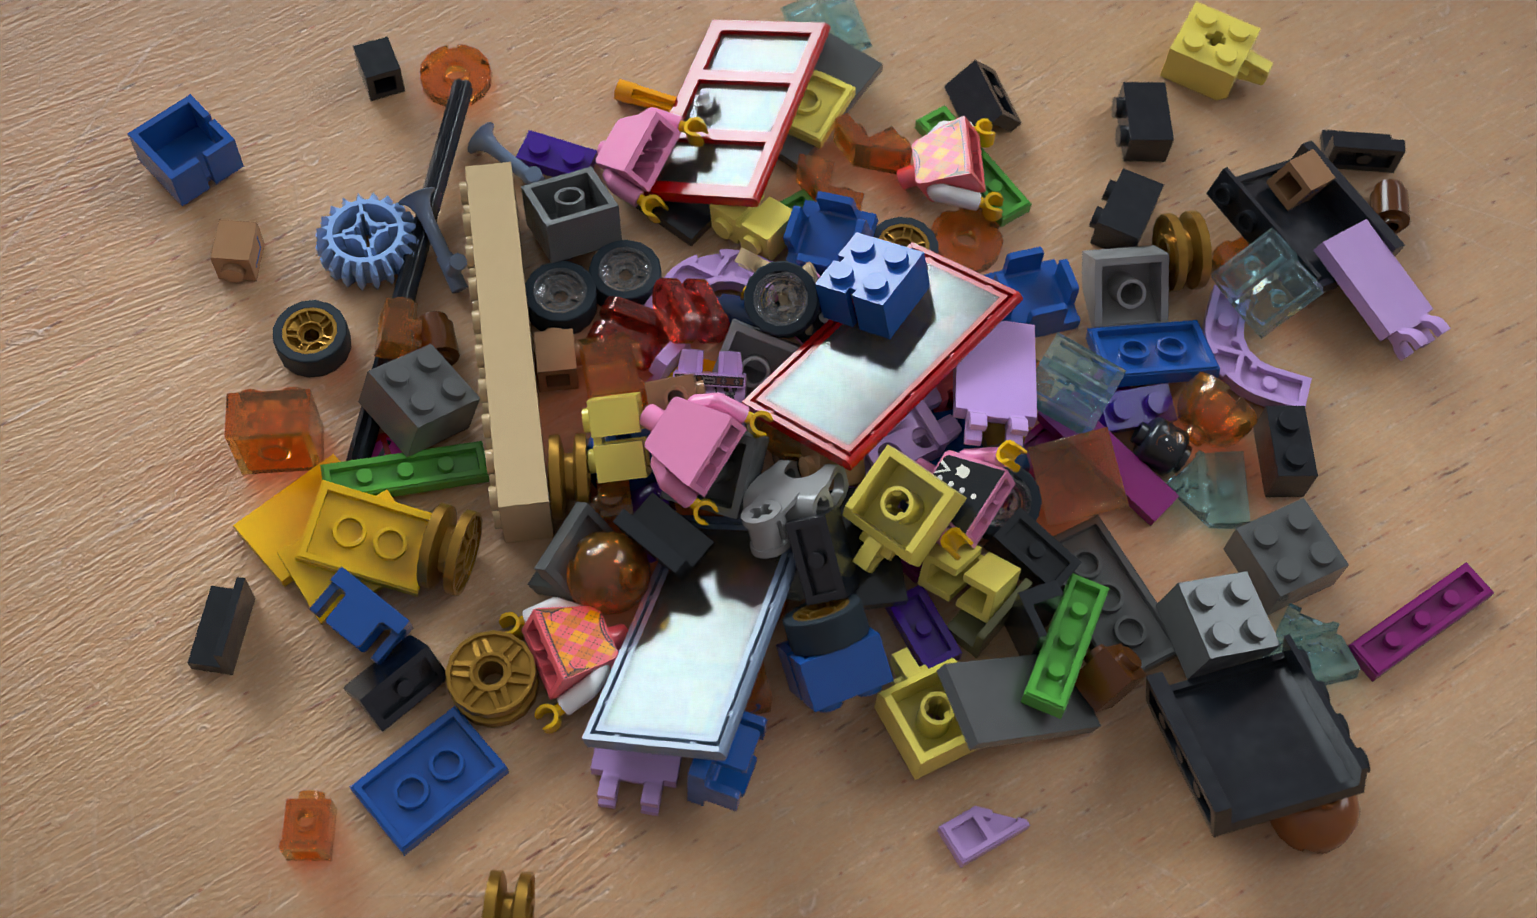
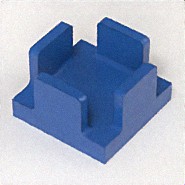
(824, 229)
(1046, 291)
(361, 615)
(728, 780)

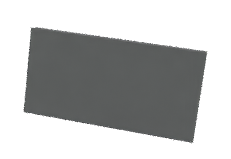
(846, 65)
(1129, 608)
(990, 709)

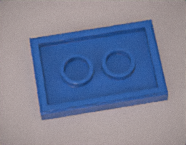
(1155, 351)
(429, 780)

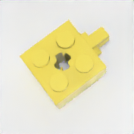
(1214, 53)
(885, 526)
(904, 708)

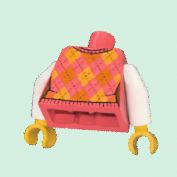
(951, 166)
(570, 651)

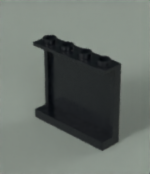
(1256, 209)
(1258, 740)

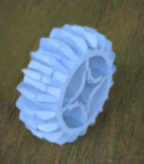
(343, 240)

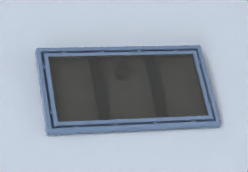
(694, 651)

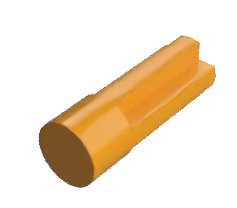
(641, 96)

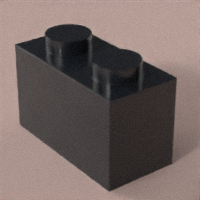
(1143, 122)
(1126, 212)
(1285, 451)

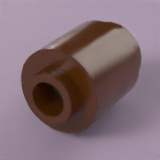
(1391, 203)
(441, 334)

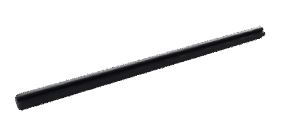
(412, 268)

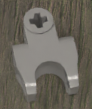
(780, 498)

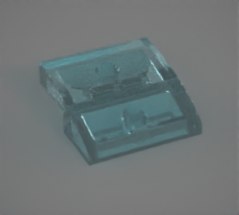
(839, 14)
(1266, 283)
(1075, 384)

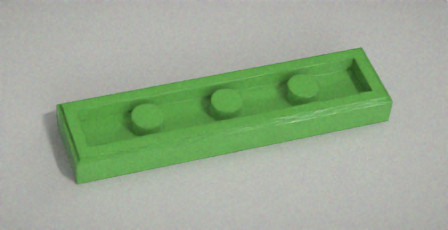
(1014, 202)
(419, 473)
(1065, 646)

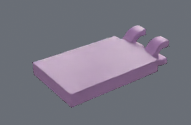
(1380, 289)
(998, 383)
(634, 767)

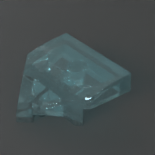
(1215, 489)
(1326, 650)

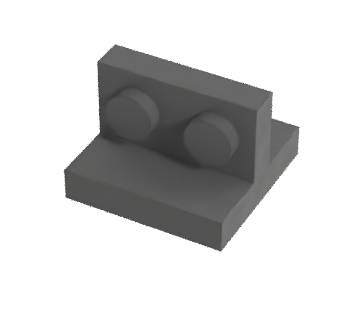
(551, 569)

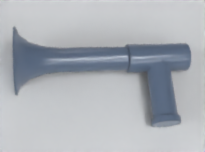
(485, 141)
(450, 264)

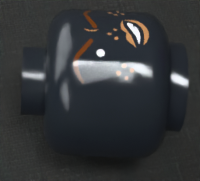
(1161, 446)

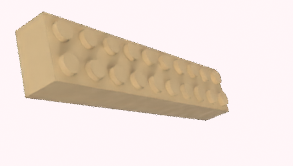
(505, 355)

